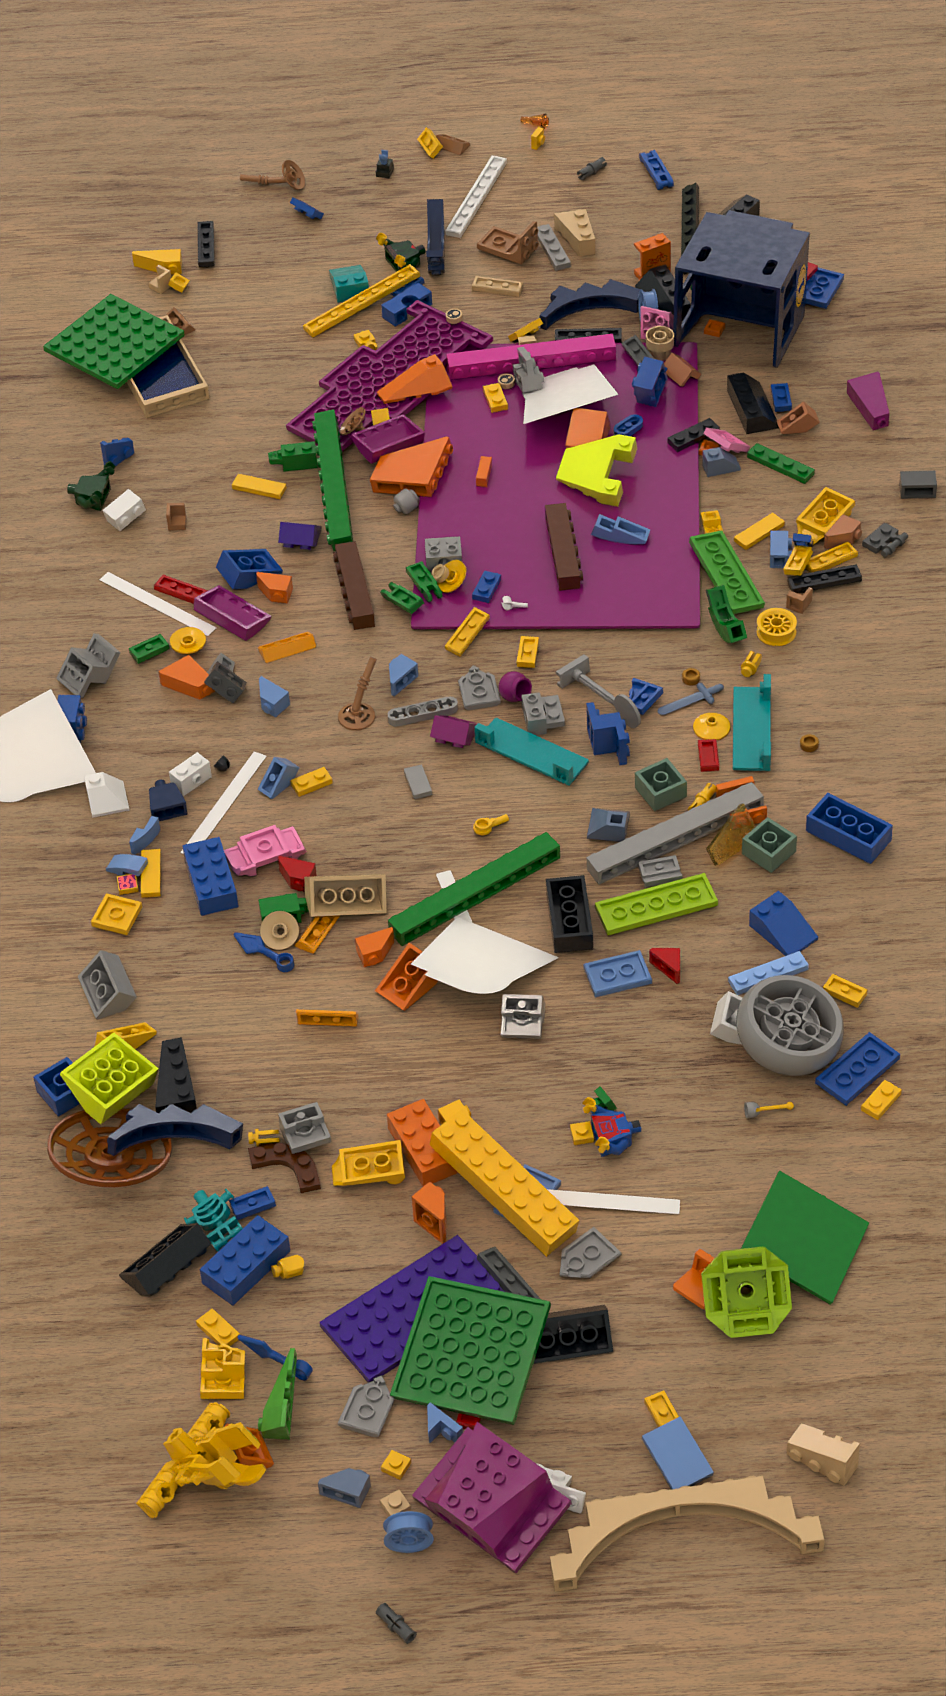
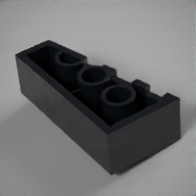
(174, 1078)

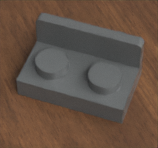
(225, 682)

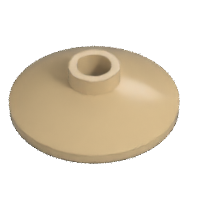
(270, 926)

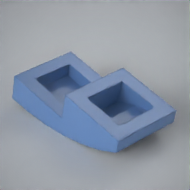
(143, 837)
(127, 863)

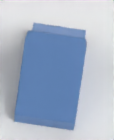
(441, 1423)

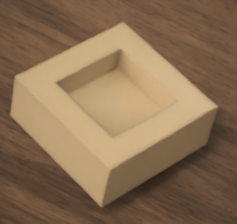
(395, 1503)

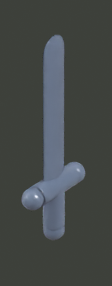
(703, 693)

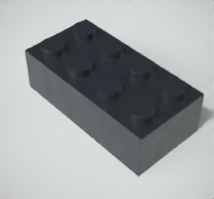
(569, 914)

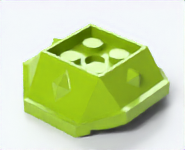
(751, 1313)

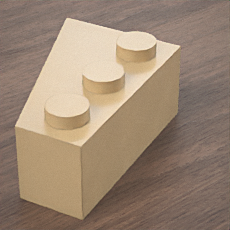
(576, 230)
(823, 1453)

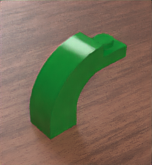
(722, 616)

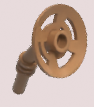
(289, 176)
(353, 422)
(356, 710)

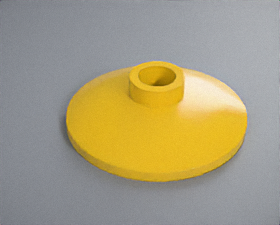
(456, 576)
(187, 640)
(711, 726)

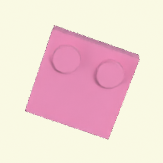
(726, 440)

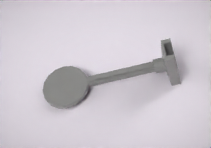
(623, 704)

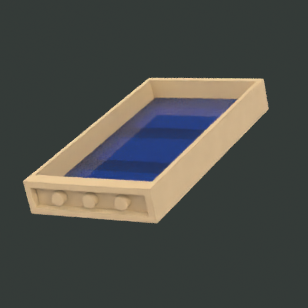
(169, 381)

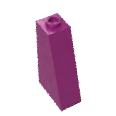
(870, 399)

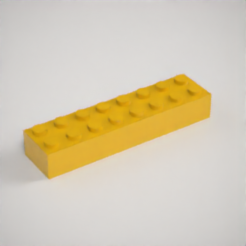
(504, 1182)

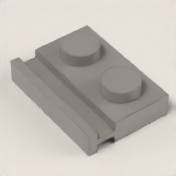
(659, 871)

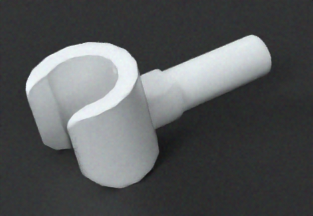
(508, 604)

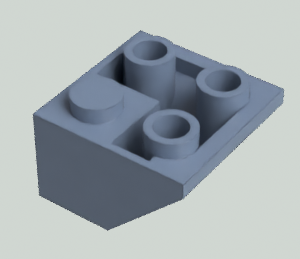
(608, 824)

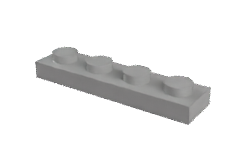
(553, 248)

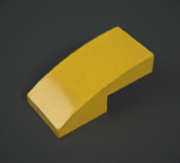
(711, 521)

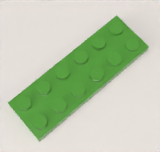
(727, 570)

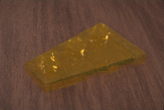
(729, 838)

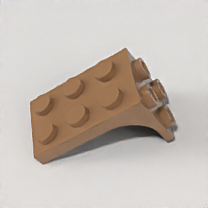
(510, 245)

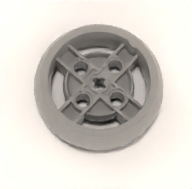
(790, 1025)

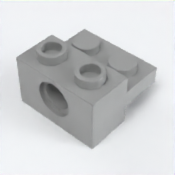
(527, 373)
(442, 551)
(534, 710)
(522, 1016)
(304, 1128)

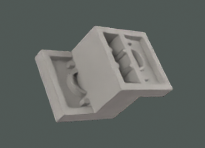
(88, 665)

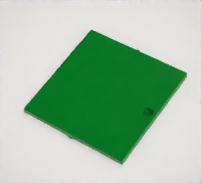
(808, 1235)

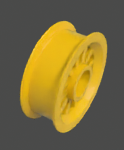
(776, 627)

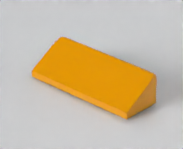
(287, 647)
(315, 933)
(329, 1018)

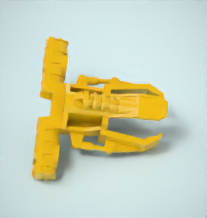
(204, 1457)

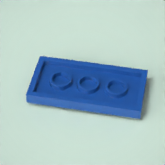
(857, 1068)

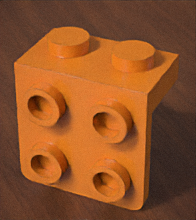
(691, 1282)

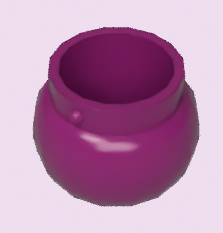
(514, 685)

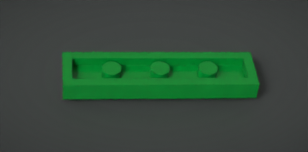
(780, 463)

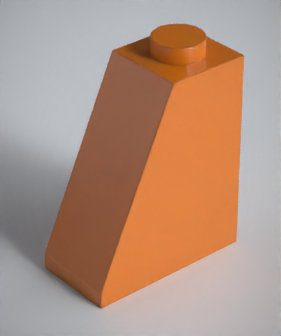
(186, 677)

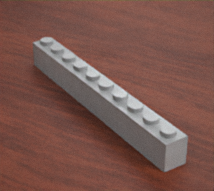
(671, 834)

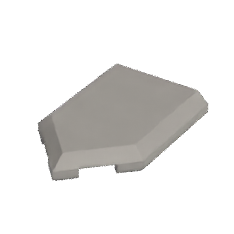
(478, 689)
(587, 1255)
(367, 1408)

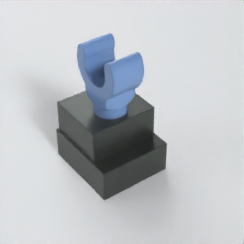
(384, 165)

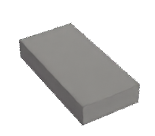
(418, 781)

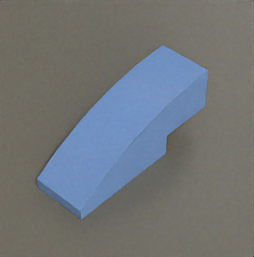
(620, 530)

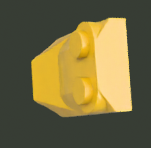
(823, 513)
(369, 1164)

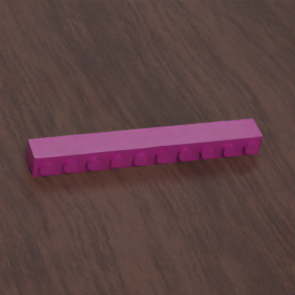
(545, 354)

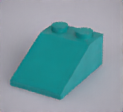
(348, 281)

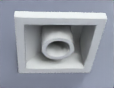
(105, 794)

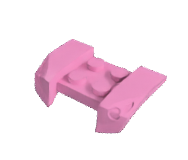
(263, 848)

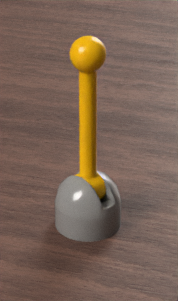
(752, 1108)

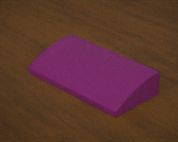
(387, 437)
(231, 612)

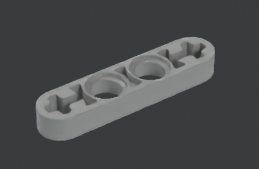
(423, 713)

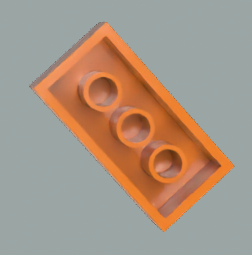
(414, 1128)

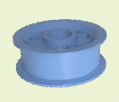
(647, 299)
(408, 1532)

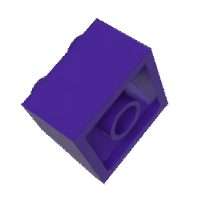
(299, 534)

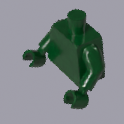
(94, 489)

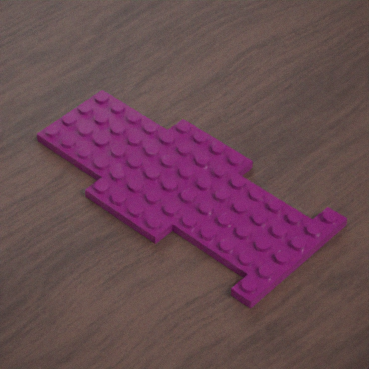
(366, 371)

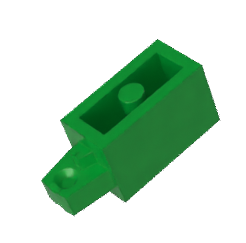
(295, 456)
(288, 903)

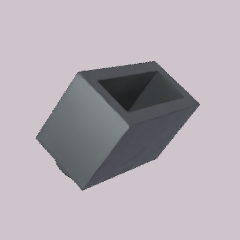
(918, 484)

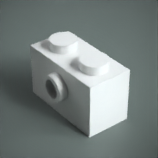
(124, 510)
(190, 773)

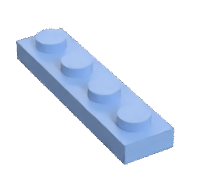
(787, 965)

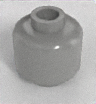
(405, 501)

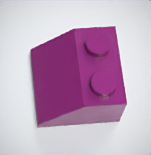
(453, 730)

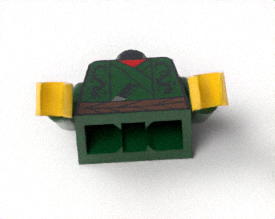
(400, 253)

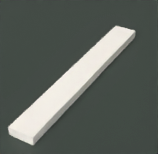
(476, 196)

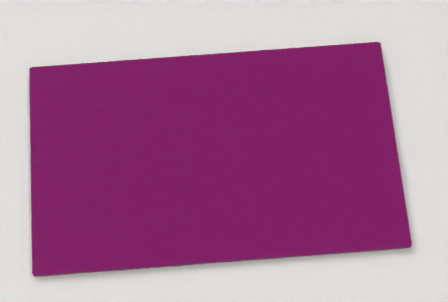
(506, 525)

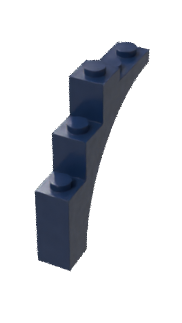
(436, 237)
(588, 296)
(173, 1122)

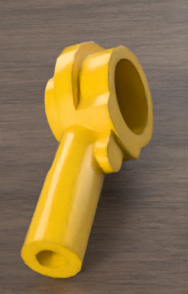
(484, 825)

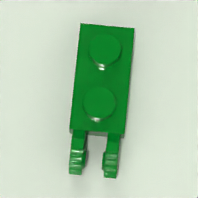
(423, 580)
(402, 598)

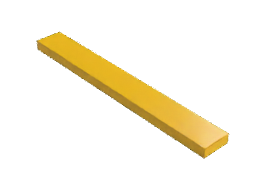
(361, 300)

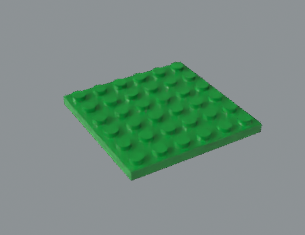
(114, 341)
(471, 1350)

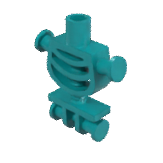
(212, 1214)

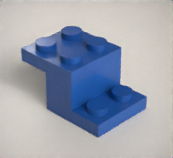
(607, 733)

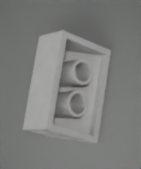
(106, 985)

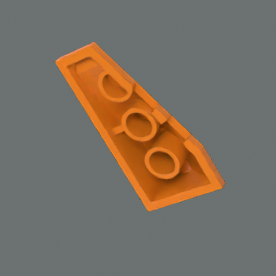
(421, 378)

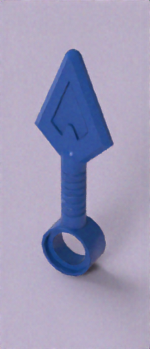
(255, 944)
(260, 1347)

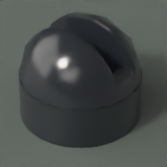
(222, 764)

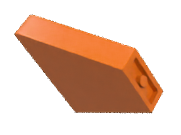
(412, 468)

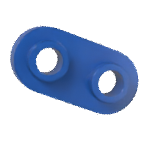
(629, 425)

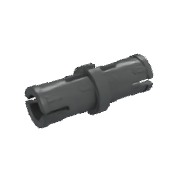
(591, 168)
(404, 1632)

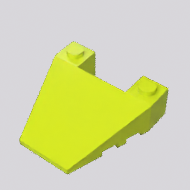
(590, 464)

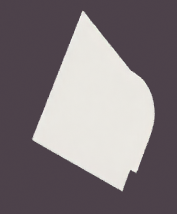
(566, 391)
(39, 750)
(478, 958)

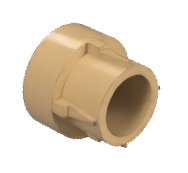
(660, 342)

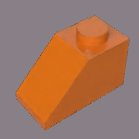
(275, 586)
(374, 946)

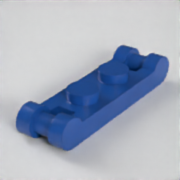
(656, 169)

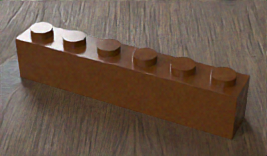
(563, 547)
(354, 585)

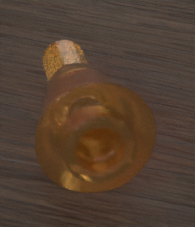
(538, 120)

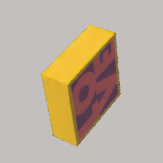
(127, 884)

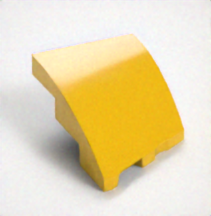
(222, 1371)

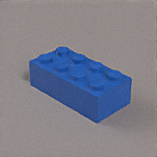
(849, 828)
(210, 876)
(245, 1260)

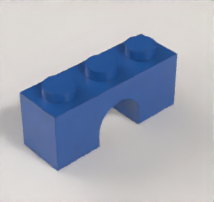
(396, 308)

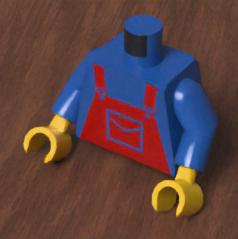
(610, 1128)

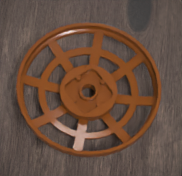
(97, 1156)

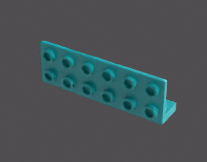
(752, 727)
(530, 750)

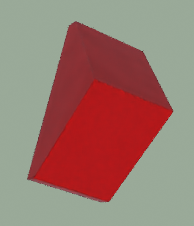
(667, 961)

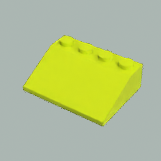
(109, 1077)

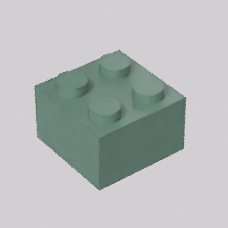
(660, 784)
(769, 844)

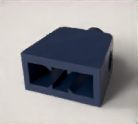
(166, 801)

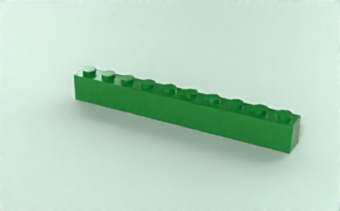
(333, 478)
(474, 888)

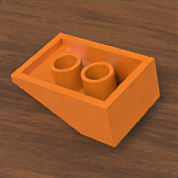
(404, 981)

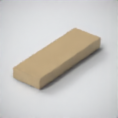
(497, 286)

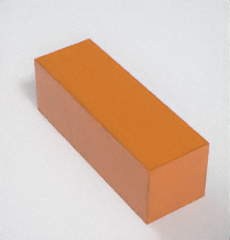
(483, 471)

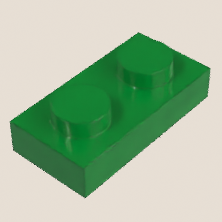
(149, 648)

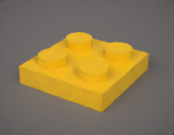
(116, 914)

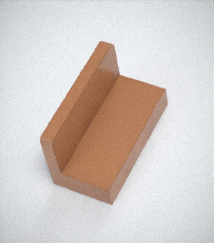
(680, 369)

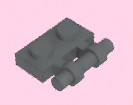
(881, 539)

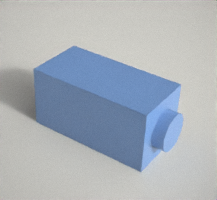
(779, 548)

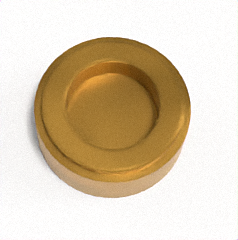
(691, 676)
(809, 743)

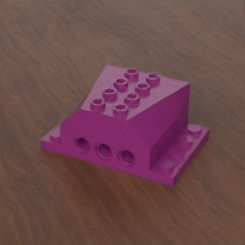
(493, 1496)

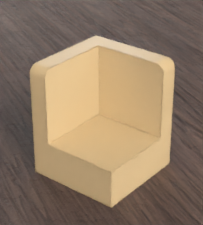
(160, 283)

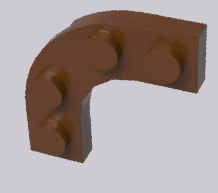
(281, 1154)

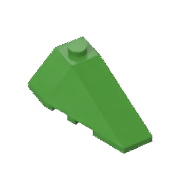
(278, 1409)

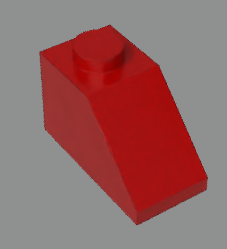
(295, 871)

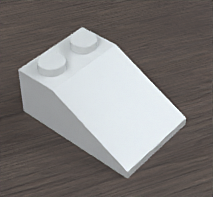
(725, 1018)

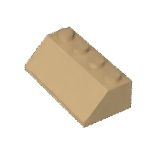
(346, 894)

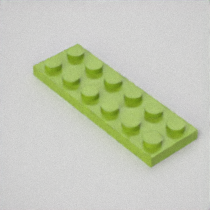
(656, 904)

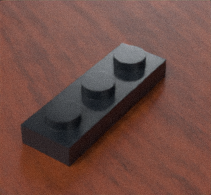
(691, 435)

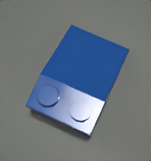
(241, 566)
(782, 924)

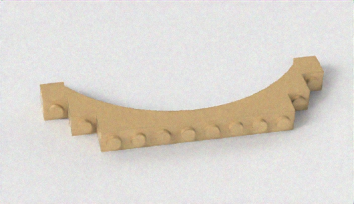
(732, 1498)

